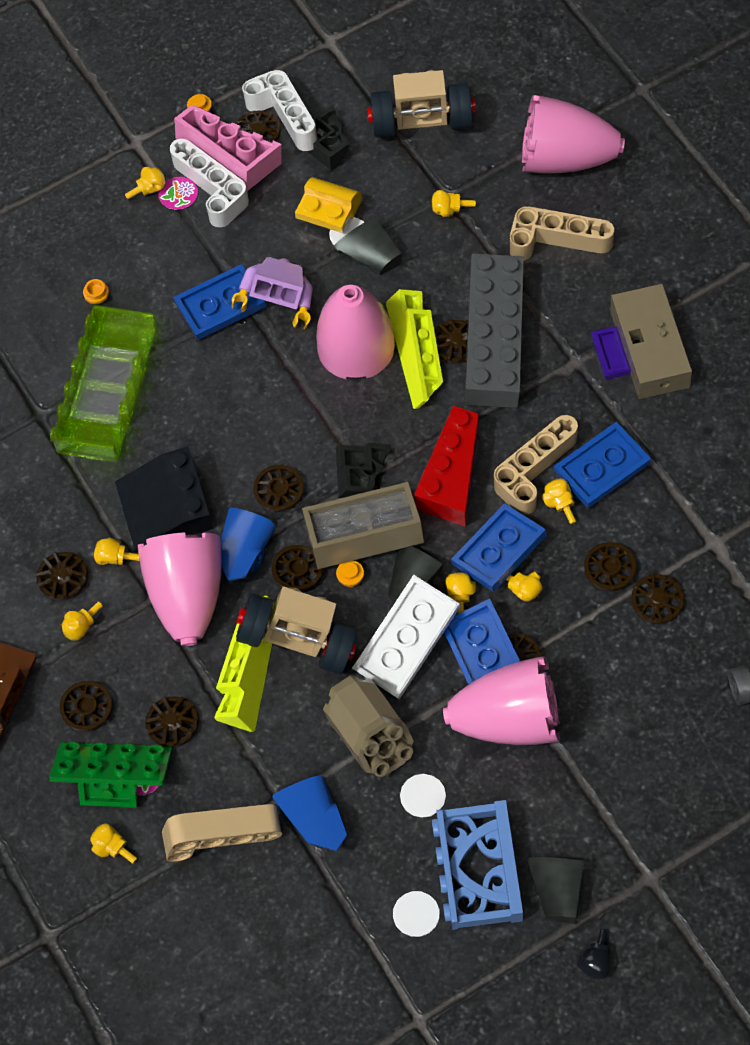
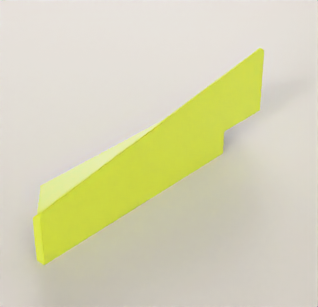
(415, 344)
(243, 683)

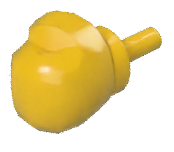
(150, 182)
(448, 203)
(559, 496)
(112, 552)
(525, 586)
(460, 588)
(78, 623)
(108, 842)

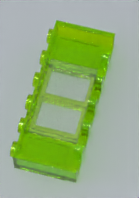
(104, 383)

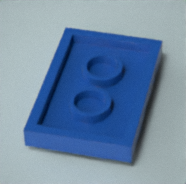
(210, 303)
(602, 464)
(499, 547)
(480, 641)

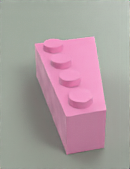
(238, 151)

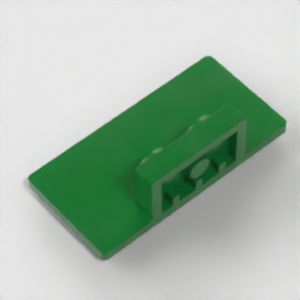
(110, 771)

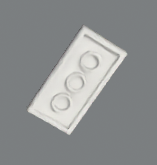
(406, 636)

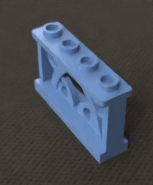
(495, 830)

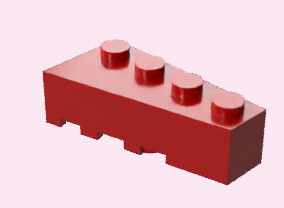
(449, 473)

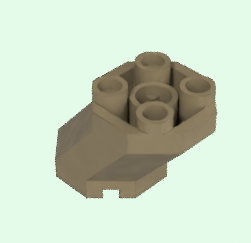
(368, 726)

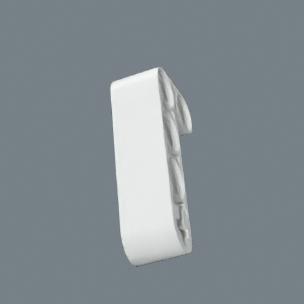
(277, 91)
(224, 198)

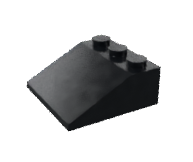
(164, 498)

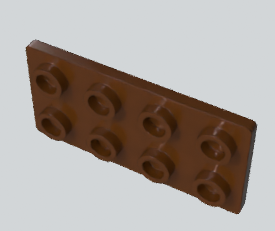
(14, 672)

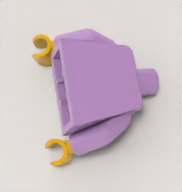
(278, 283)

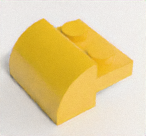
(328, 204)

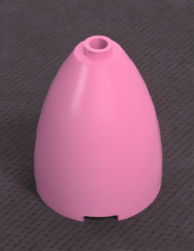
(566, 138)
(354, 334)
(182, 582)
(508, 706)

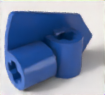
(244, 542)
(313, 812)

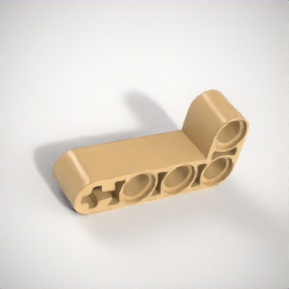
(594, 234)
(560, 437)
(219, 828)

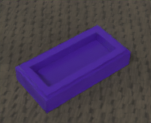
(610, 353)

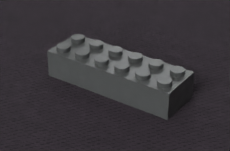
(494, 331)

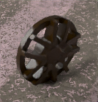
(455, 340)
(278, 488)
(62, 575)
(172, 721)

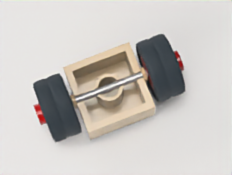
(421, 103)
(298, 624)

